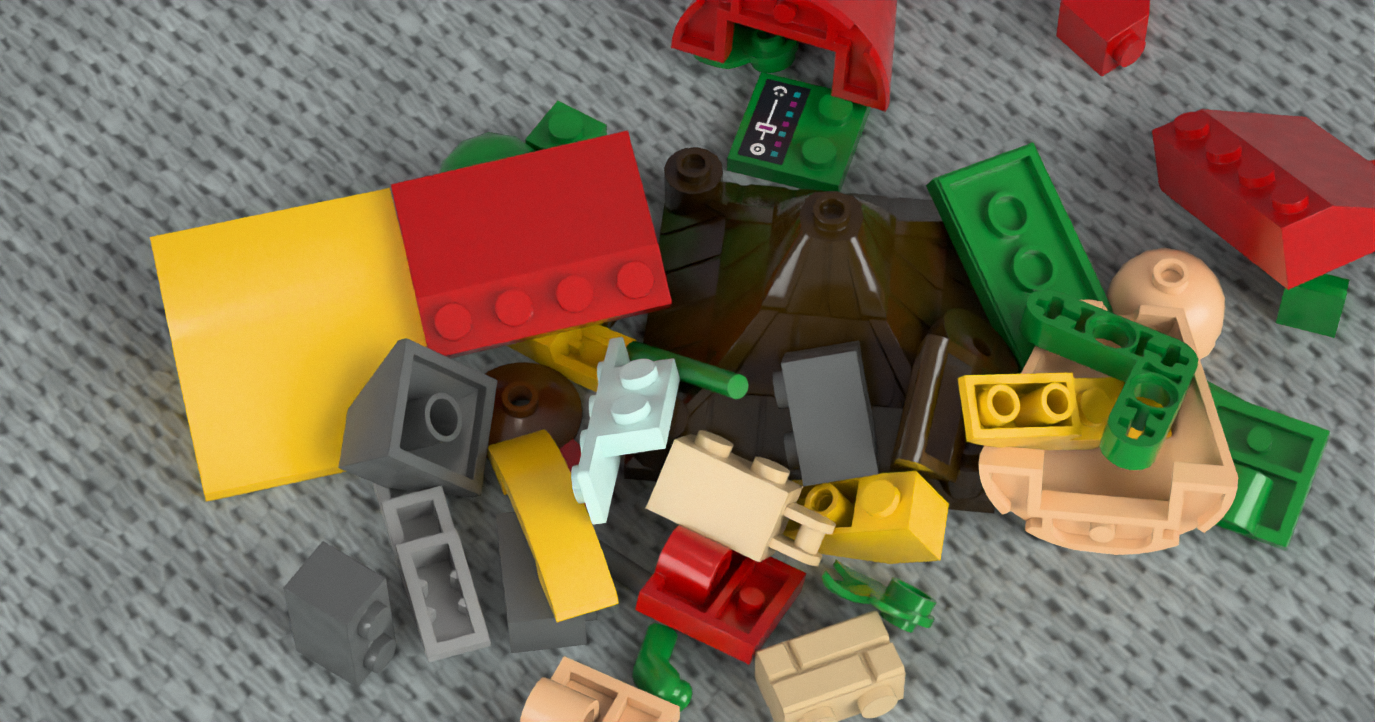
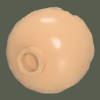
(1172, 280)

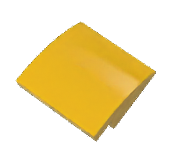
(281, 332)

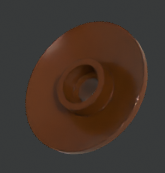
(552, 403)

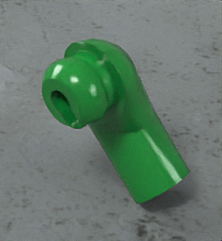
(655, 673)

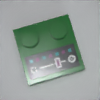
(797, 135)

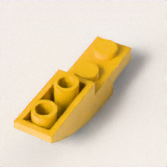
(1040, 410)

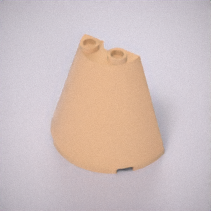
(1101, 508)

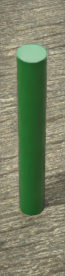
(694, 371)

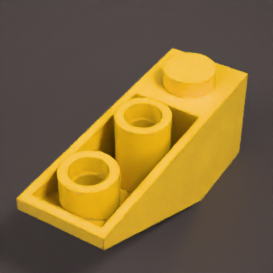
(878, 517)

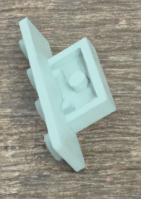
(626, 417)

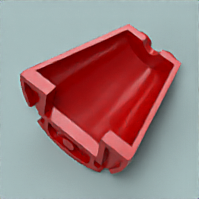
(854, 29)

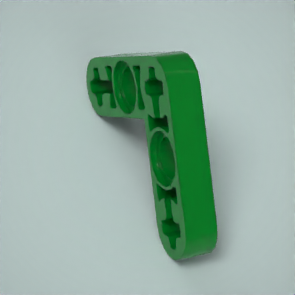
(1147, 362)

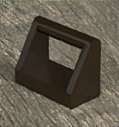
(932, 418)

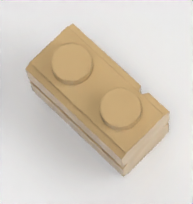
(832, 673)

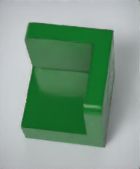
(1314, 305)

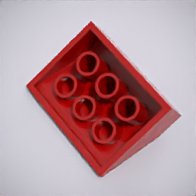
(1271, 189)
(531, 246)

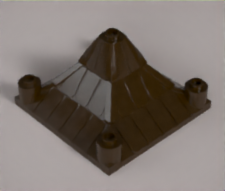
(795, 272)

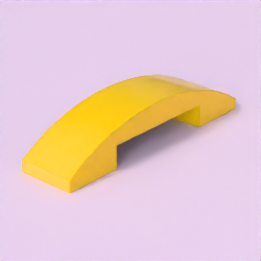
(554, 524)

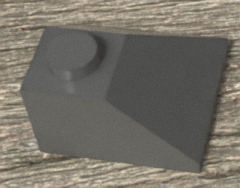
(421, 423)

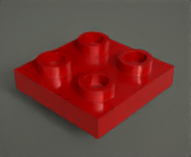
(719, 593)

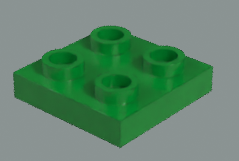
(1274, 468)

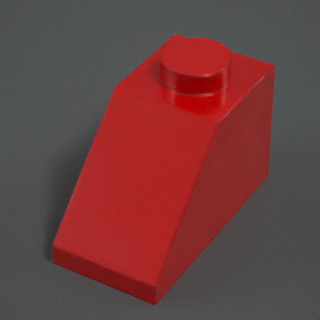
(1104, 31)

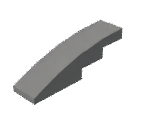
(433, 571)

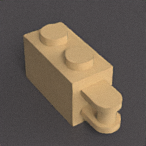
(736, 500)

